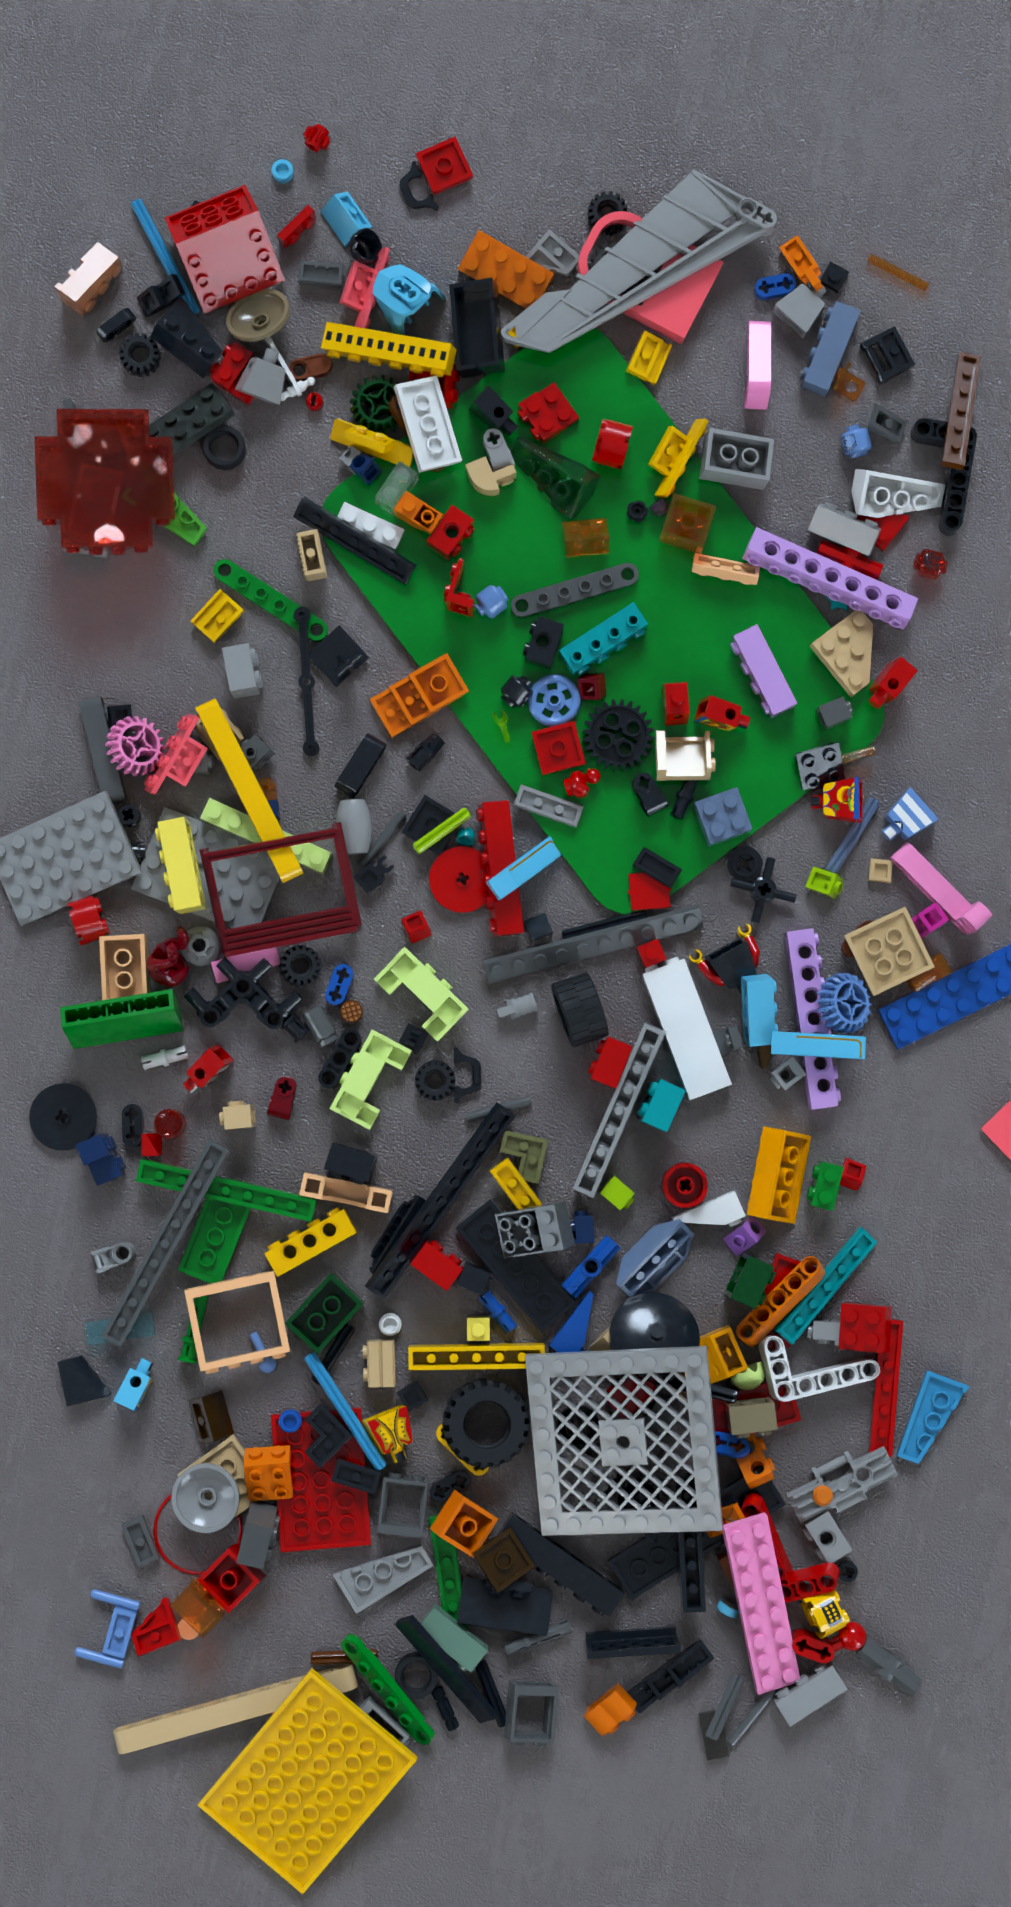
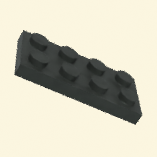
(192, 418)

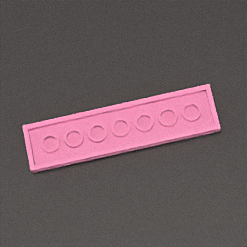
(761, 1603)

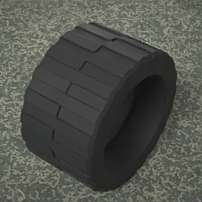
(580, 1009)

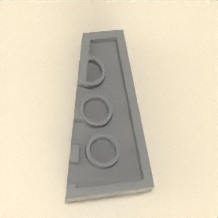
(379, 1577)

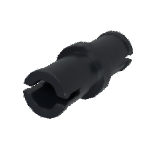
(683, 799)

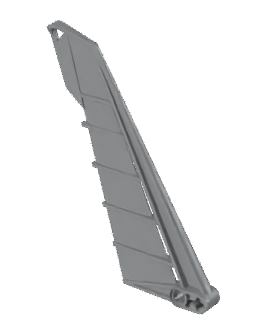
(668, 229)

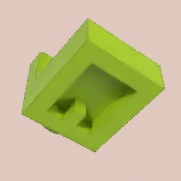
(825, 882)

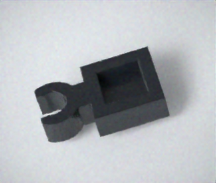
(371, 876)

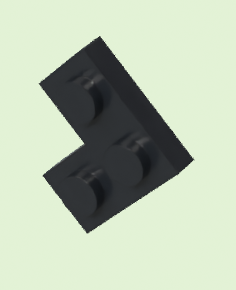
(332, 1435)

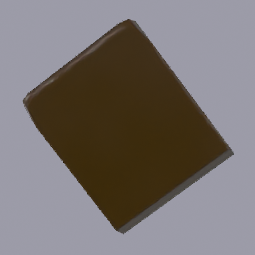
(764, 1055)

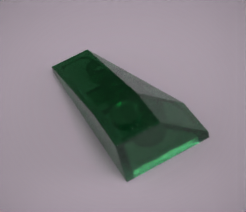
(561, 478)

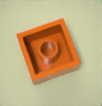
(463, 1523)

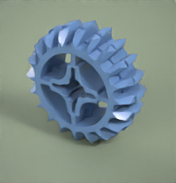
(844, 1003)

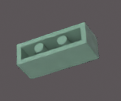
(454, 1638)

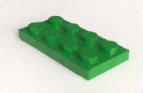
(214, 1240)

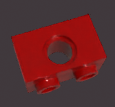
(455, 520)

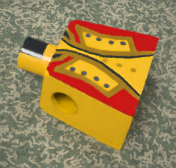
(390, 1431)

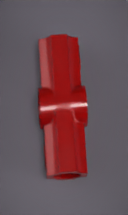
(850, 559)

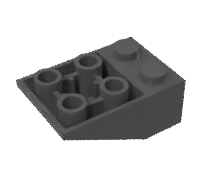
(535, 1229)

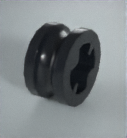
(851, 1565)

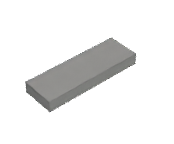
(548, 806)

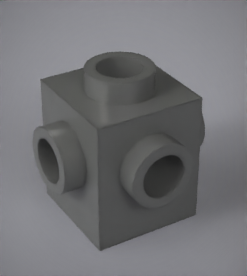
(256, 752)

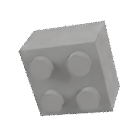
(241, 670)

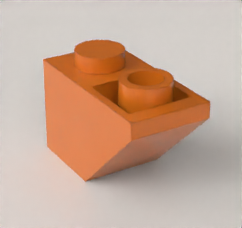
(417, 513)

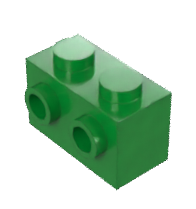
(825, 1185)

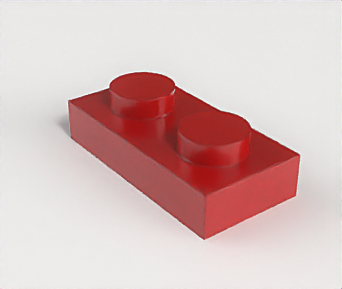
(292, 231)

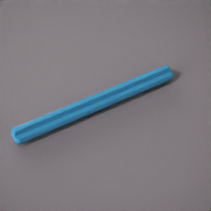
(161, 250)
(345, 1411)

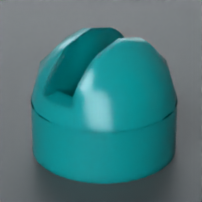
(465, 836)

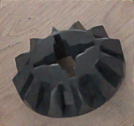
(744, 853)

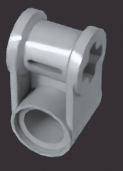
(498, 454)
(109, 1257)

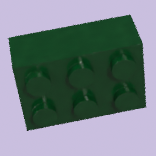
(750, 1280)
(324, 1312)

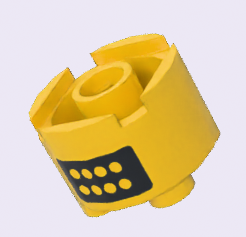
(825, 1613)

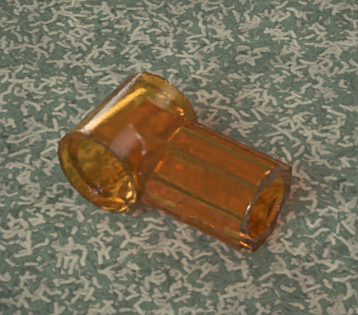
(938, 972)

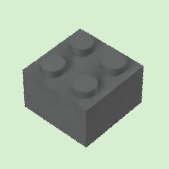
(258, 1535)

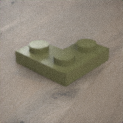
(531, 1151)

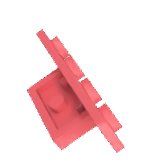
(359, 287)

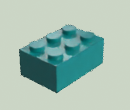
(661, 1104)

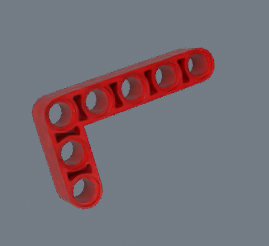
(788, 1577)

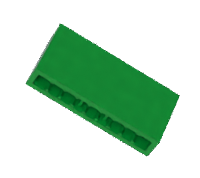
(122, 1019)

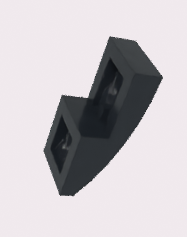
(161, 296)

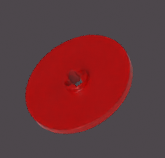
(445, 887)

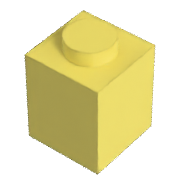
(478, 1328)

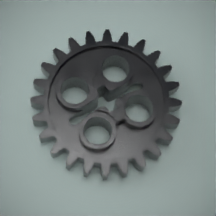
(610, 754)

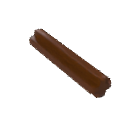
(333, 1657)

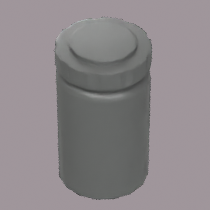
(321, 1027)

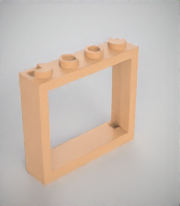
(253, 1357)

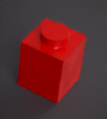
(651, 953)

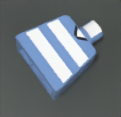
(908, 816)

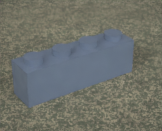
(830, 348)

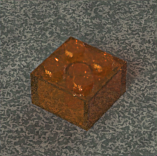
(687, 523)
(198, 1607)

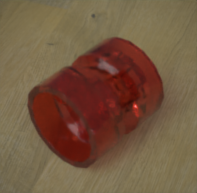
(170, 1123)

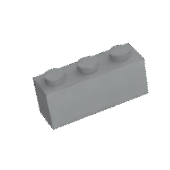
(844, 528)
(809, 1693)

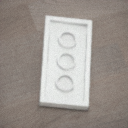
(427, 423)

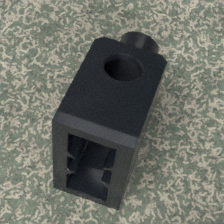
(489, 403)

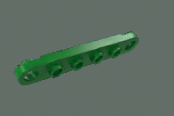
(266, 597)
(387, 1689)

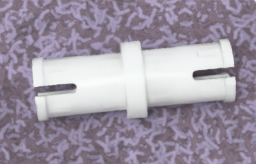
(164, 1057)

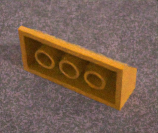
(778, 1175)

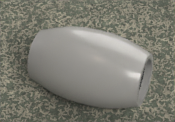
(356, 825)

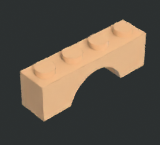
(346, 1192)

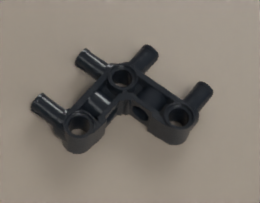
(255, 997)

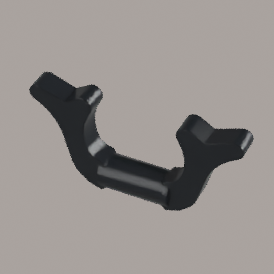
(411, 201)
(476, 1075)

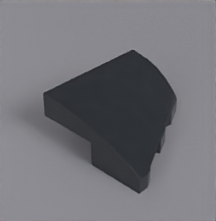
(80, 1381)

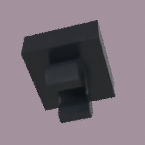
(413, 1037)

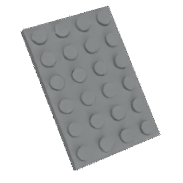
(65, 858)
(242, 881)

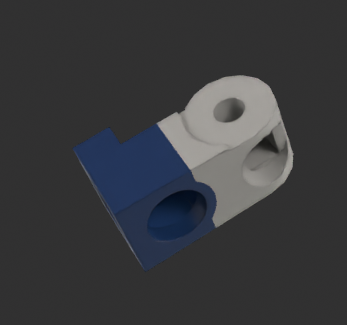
(360, 465)

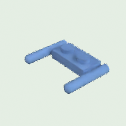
(118, 1632)

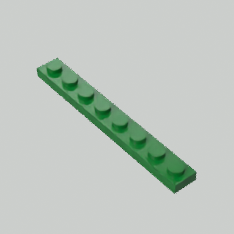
(230, 1191)

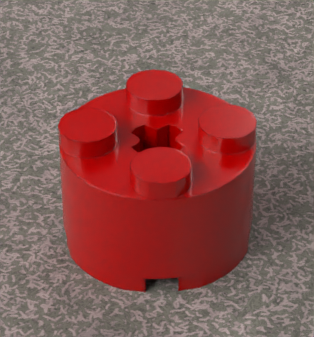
(612, 443)
(87, 919)
(697, 1185)

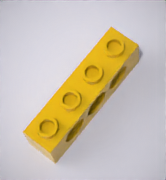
(282, 1263)

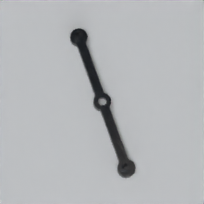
(302, 616)

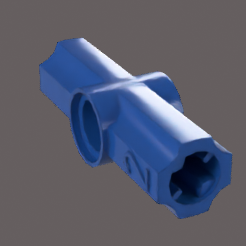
(601, 1255)

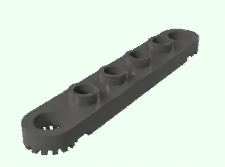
(574, 590)

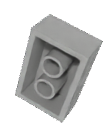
(736, 458)

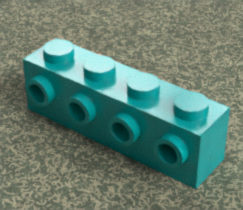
(603, 639)

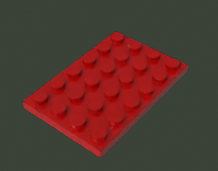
(320, 1511)

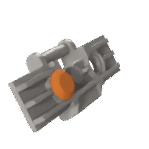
(842, 1492)

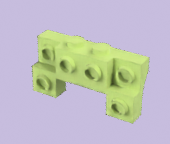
(433, 993)
(363, 1075)

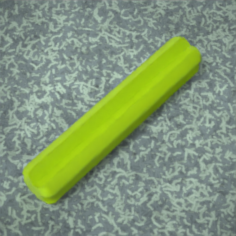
(441, 830)

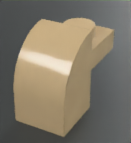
(485, 480)

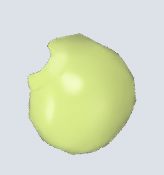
(750, 1378)

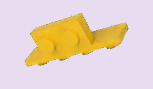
(371, 442)
(674, 453)

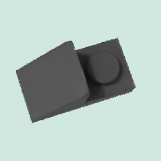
(886, 424)

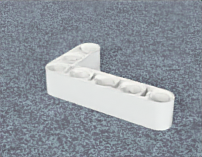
(813, 1377)

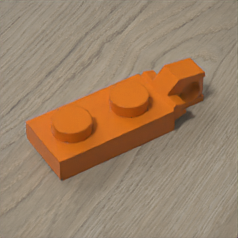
(802, 262)

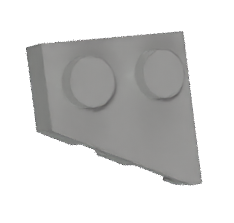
(554, 254)

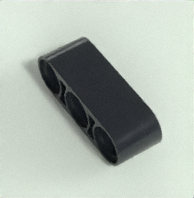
(360, 765)
(331, 1066)

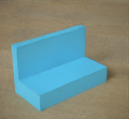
(344, 216)

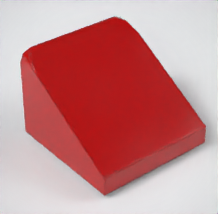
(416, 926)
(852, 1174)

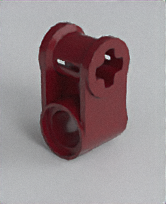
(282, 1102)

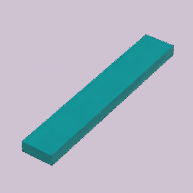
(835, 1275)

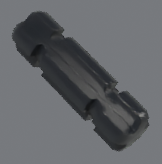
(445, 1708)

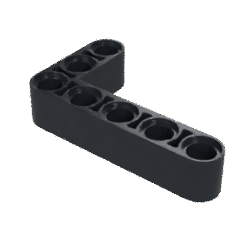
(952, 490)

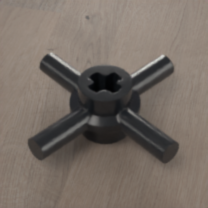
(772, 893)

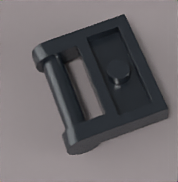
(893, 351)

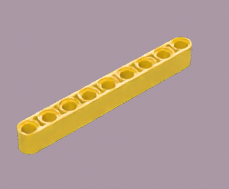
(247, 787)

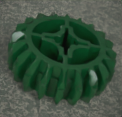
(371, 400)

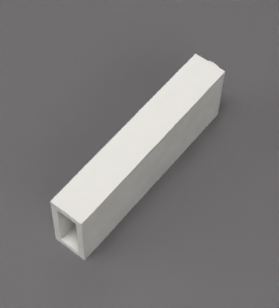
(687, 1028)

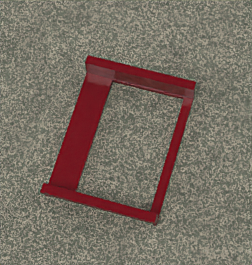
(289, 929)

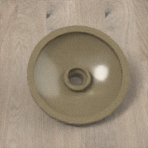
(258, 315)

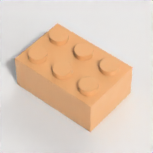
(124, 965)

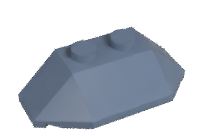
(654, 1257)

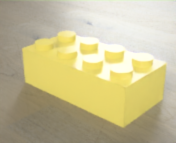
(181, 865)

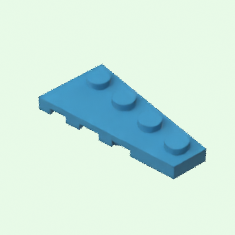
(931, 1408)

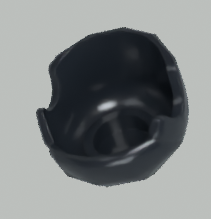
(365, 246)

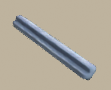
(852, 836)

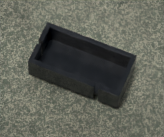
(477, 327)

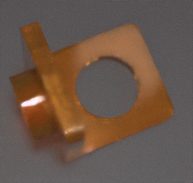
(844, 376)

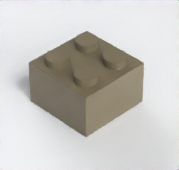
(751, 1417)

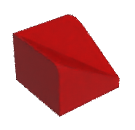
(151, 1144)

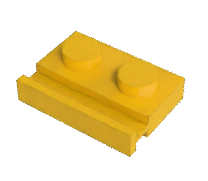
(648, 358)
(217, 616)

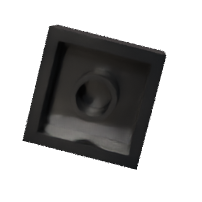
(350, 1162)

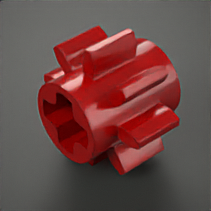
(316, 137)

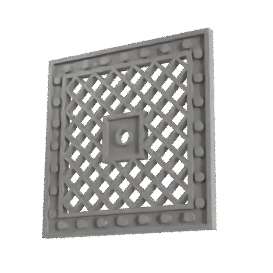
(620, 1520)

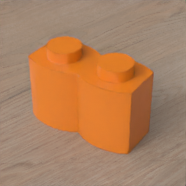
(610, 1710)

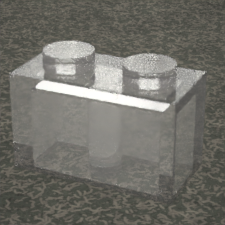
(399, 481)

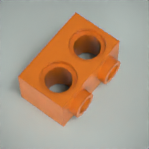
(755, 1459)

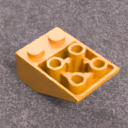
(723, 1354)

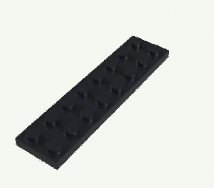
(648, 1564)

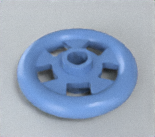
(572, 703)

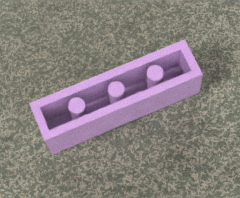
(763, 671)

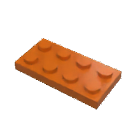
(515, 274)

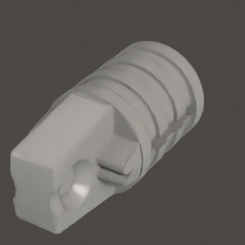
(519, 1006)

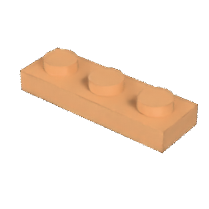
(725, 569)

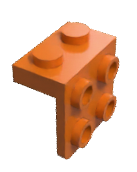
(268, 1473)

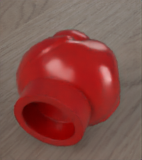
(577, 782)

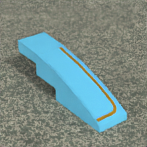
(523, 868)
(818, 1045)

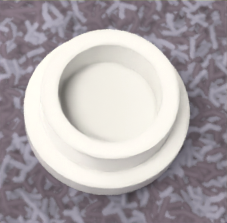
(390, 1324)

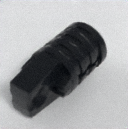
(425, 752)

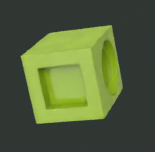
(617, 1193)

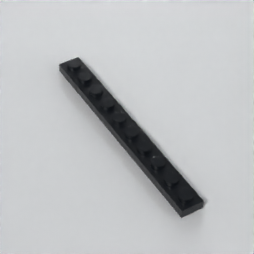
(440, 1201)

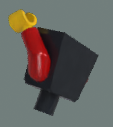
(731, 961)

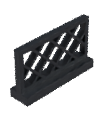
(632, 1642)

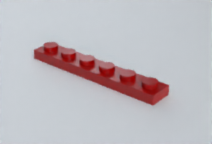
(886, 1392)

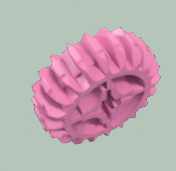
(119, 742)

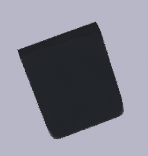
(538, 927)

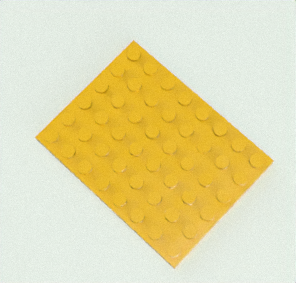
(307, 1781)

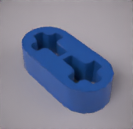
(774, 281)
(344, 987)
(727, 1450)

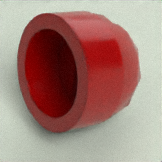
(318, 402)

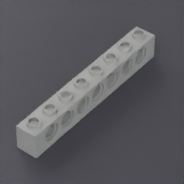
(619, 1110)

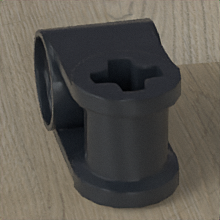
(651, 798)

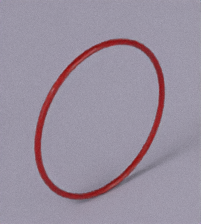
(164, 1556)

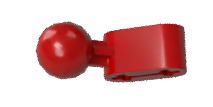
(849, 1637)

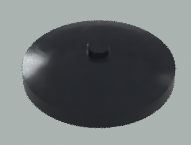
(653, 1322)

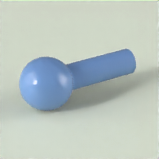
(268, 1364)

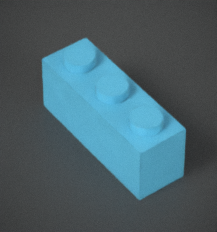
(758, 1009)

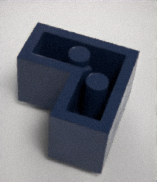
(101, 1158)

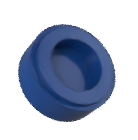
(290, 1420)

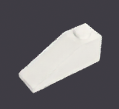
(718, 1211)

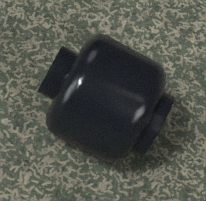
(516, 691)

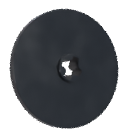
(47, 1108)

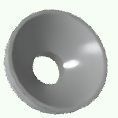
(211, 950)

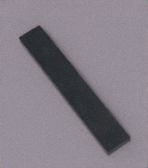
(354, 540)
(446, 1669)

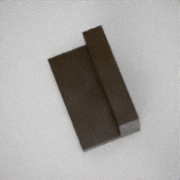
(211, 1417)

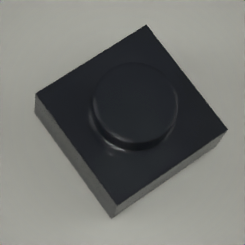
(834, 277)
(118, 713)
(412, 1395)

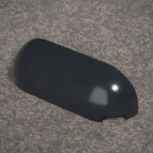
(395, 1228)

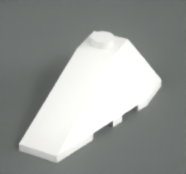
(887, 494)

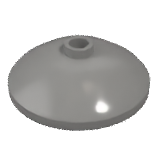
(195, 1508)

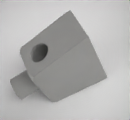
(800, 309)
(263, 378)

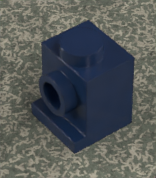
(582, 1227)

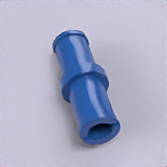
(497, 1311)

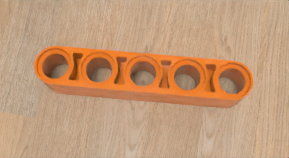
(776, 1312)

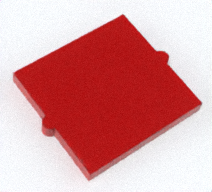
(647, 893)

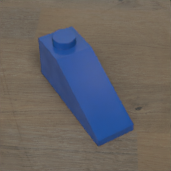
(573, 1332)

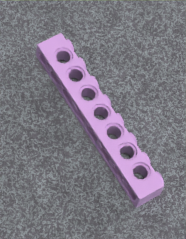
(840, 575)
(810, 940)

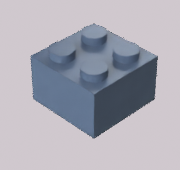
(722, 816)

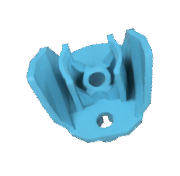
(401, 294)

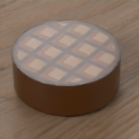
(351, 1011)

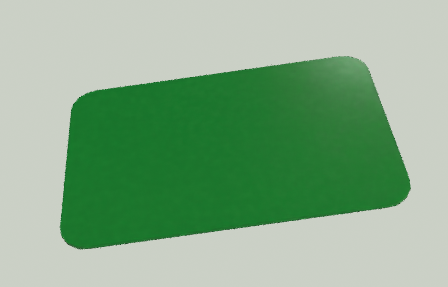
(687, 614)

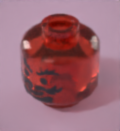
(930, 564)

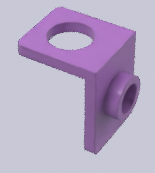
(744, 1237)

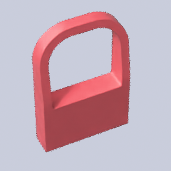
(672, 309)

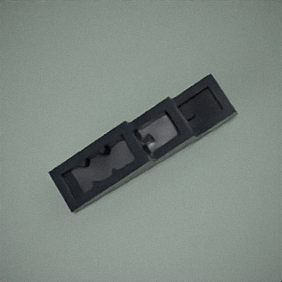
(670, 1675)

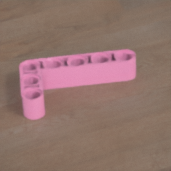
(936, 888)

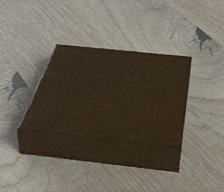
(503, 1559)

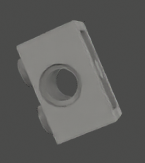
(836, 1546)

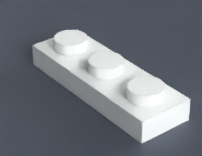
(373, 526)

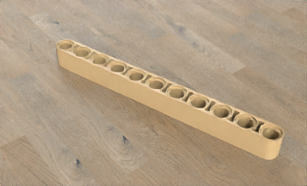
(220, 1711)

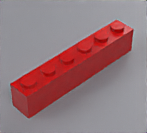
(498, 854)

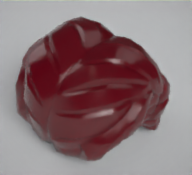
(166, 964)

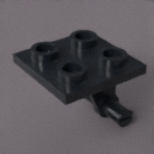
(337, 656)

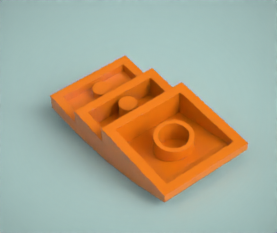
(419, 695)

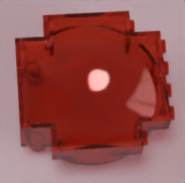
(104, 480)

